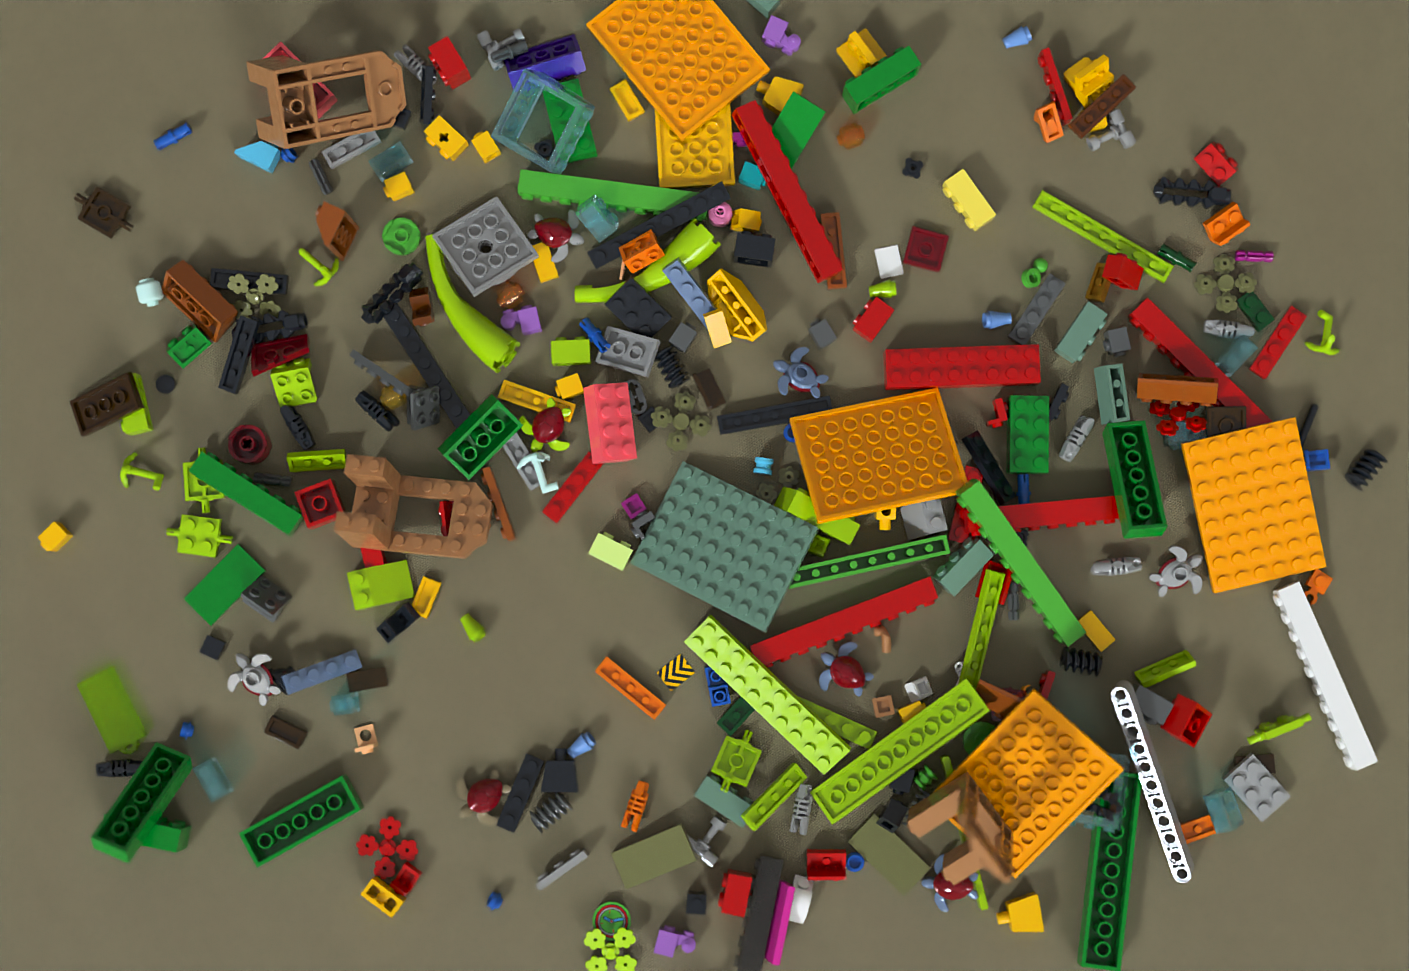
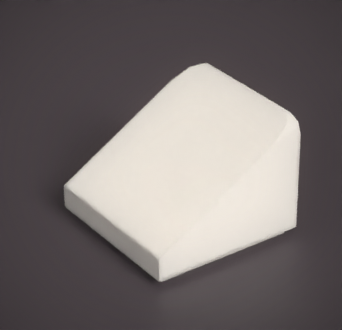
(918, 689)

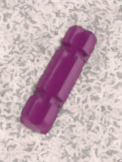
(1254, 256)

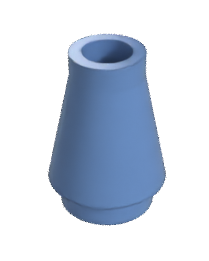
(1018, 37)
(994, 319)
(581, 745)

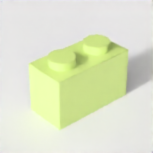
(611, 551)

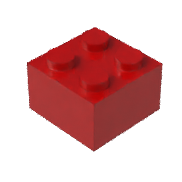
(451, 66)
(319, 503)
(1186, 720)
(736, 892)

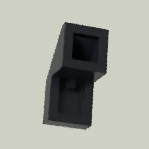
(398, 622)

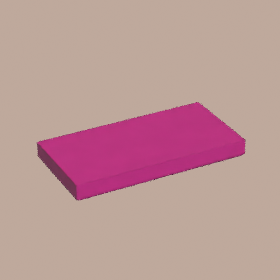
(779, 922)

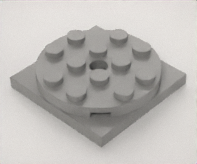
(482, 227)

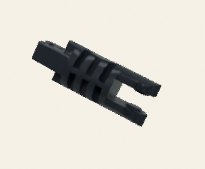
(377, 411)
(297, 427)
(118, 768)

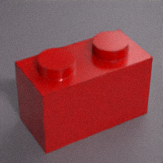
(1122, 271)
(873, 319)

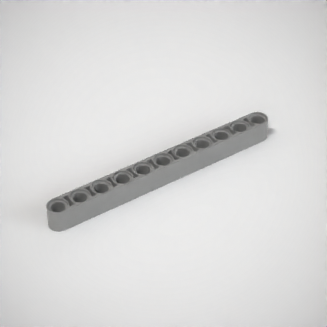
(1154, 773)

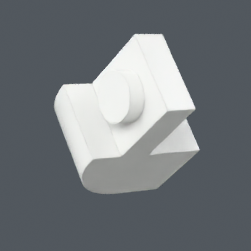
(801, 898)

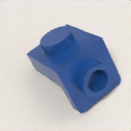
(1316, 460)

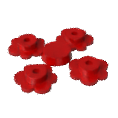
(1178, 413)
(387, 847)

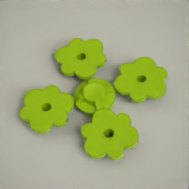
(610, 950)

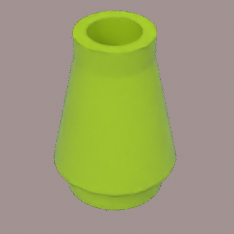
(884, 289)
(474, 630)

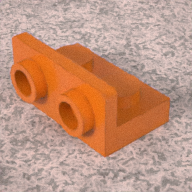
(1225, 224)
(641, 251)

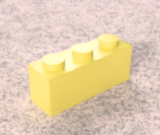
(968, 200)

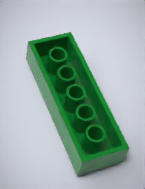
(1134, 479)
(246, 494)
(141, 803)
(301, 820)

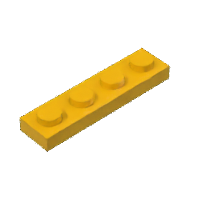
(531, 398)

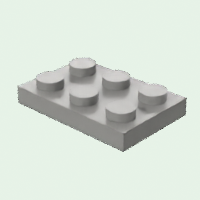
(629, 351)
(1256, 787)

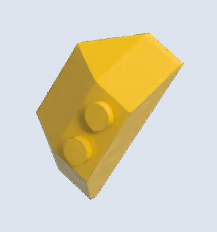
(740, 309)

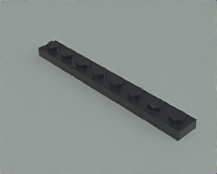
(662, 222)
(426, 365)

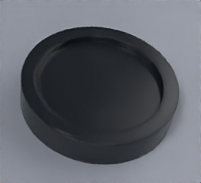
(165, 384)

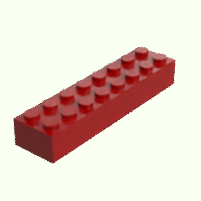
(961, 367)

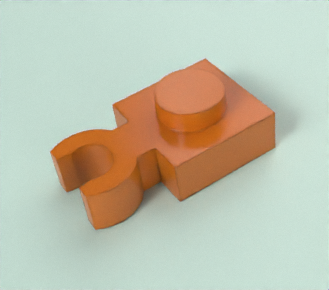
(1317, 583)

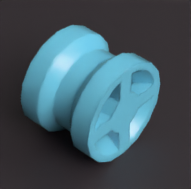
(763, 466)

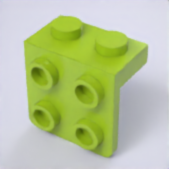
(294, 383)

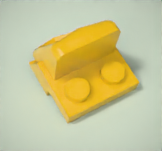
(1089, 78)

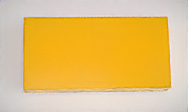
(627, 100)
(544, 266)
(717, 328)
(426, 596)
(1096, 631)

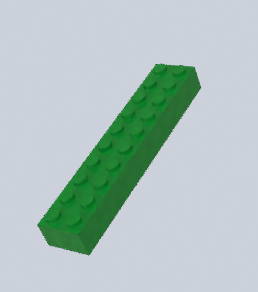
(1109, 885)

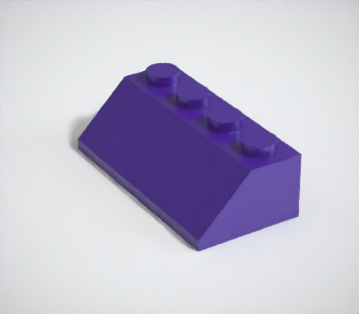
(554, 58)

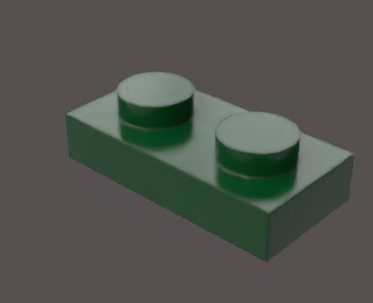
(1255, 311)
(735, 716)

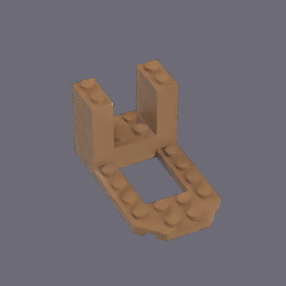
(293, 101)
(377, 504)
(988, 835)

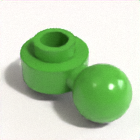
(1032, 277)

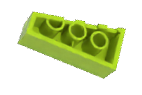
(800, 505)

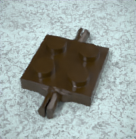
(104, 212)

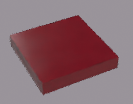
(925, 249)

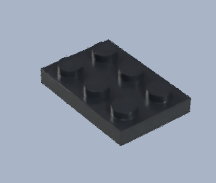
(638, 309)

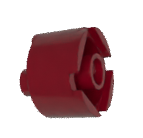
(239, 448)

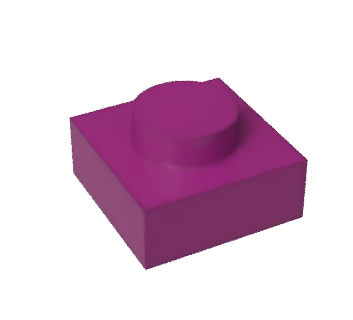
(738, 139)
(633, 506)

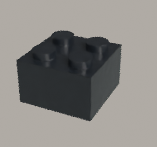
(754, 249)

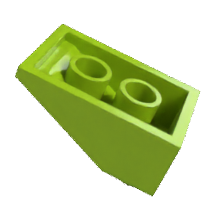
(380, 585)

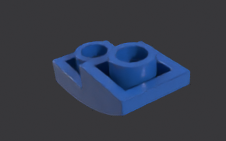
(717, 688)

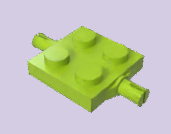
(197, 489)
(199, 535)
(1282, 725)
(736, 761)

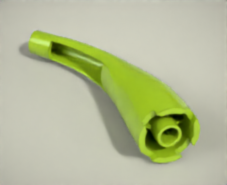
(691, 246)
(481, 335)

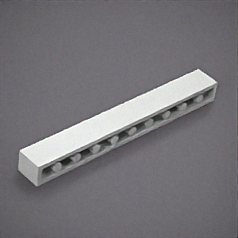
(1324, 676)

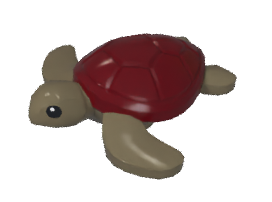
(482, 797)

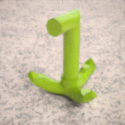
(325, 271)
(1327, 338)
(129, 469)

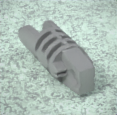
(413, 63)
(1227, 329)
(1076, 438)
(1116, 566)
(802, 809)

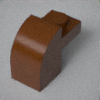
(421, 306)

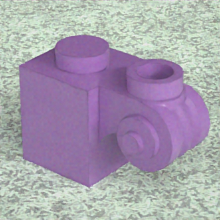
(775, 36)
(527, 318)
(669, 939)

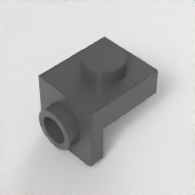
(642, 519)

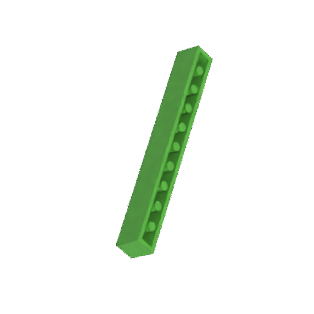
(615, 194)
(871, 561)
(1020, 562)

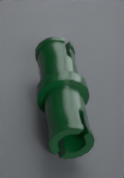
(1177, 257)

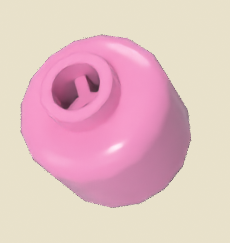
(720, 220)

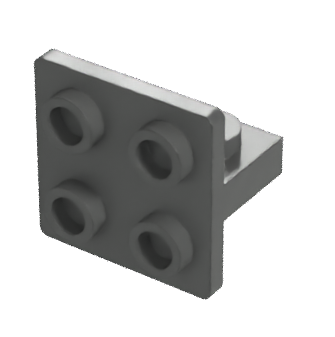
(423, 407)
(266, 598)

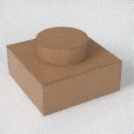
(883, 706)

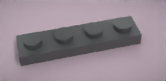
(1036, 310)
(374, 370)

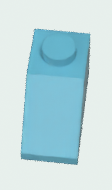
(261, 155)

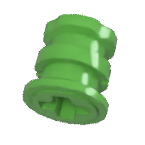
(924, 777)

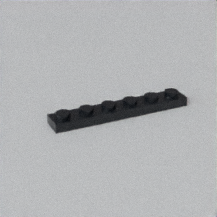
(770, 415)

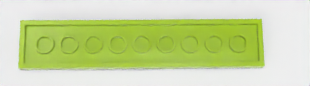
(767, 694)
(900, 751)

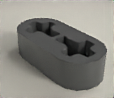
(640, 396)

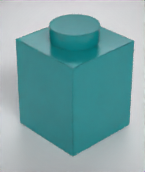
(751, 176)

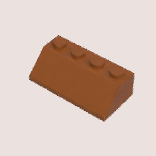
(336, 229)
(198, 300)
(1177, 388)
(997, 699)

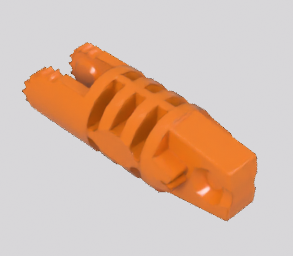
(636, 805)

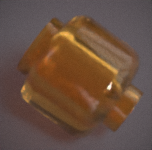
(851, 136)
(510, 295)

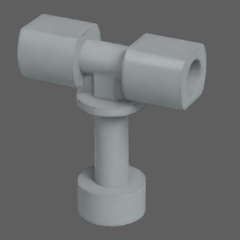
(492, 46)
(1116, 131)
(702, 846)

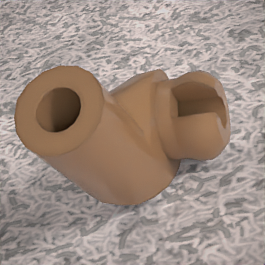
(885, 636)

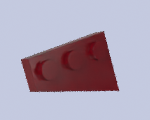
(277, 352)

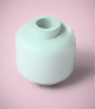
(149, 292)

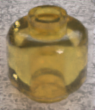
(391, 398)

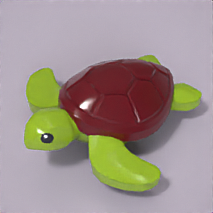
(547, 427)

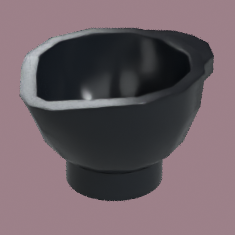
(277, 673)

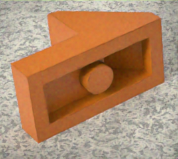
(1049, 122)

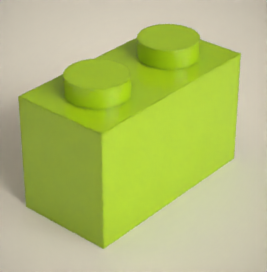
(571, 352)

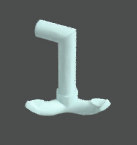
(535, 458)

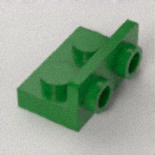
(188, 345)

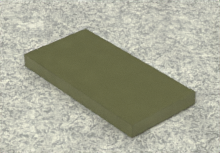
(889, 855)
(654, 856)

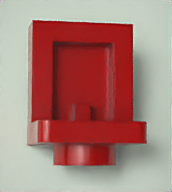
(1000, 411)
(406, 879)

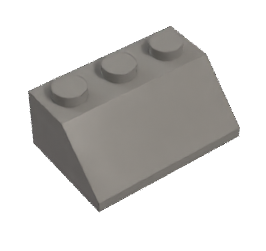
(923, 518)

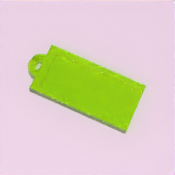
(112, 711)

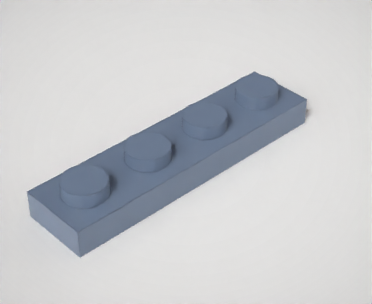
(689, 289)
(321, 672)

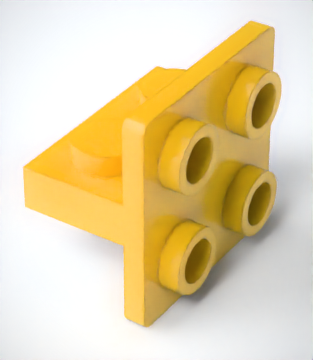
(860, 52)

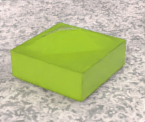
(819, 546)

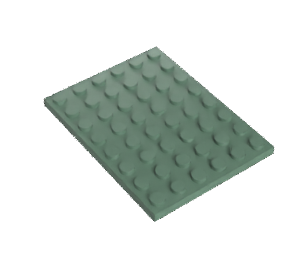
(724, 546)

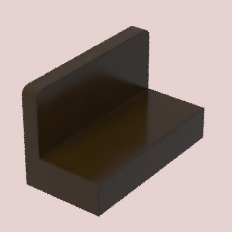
(708, 389)

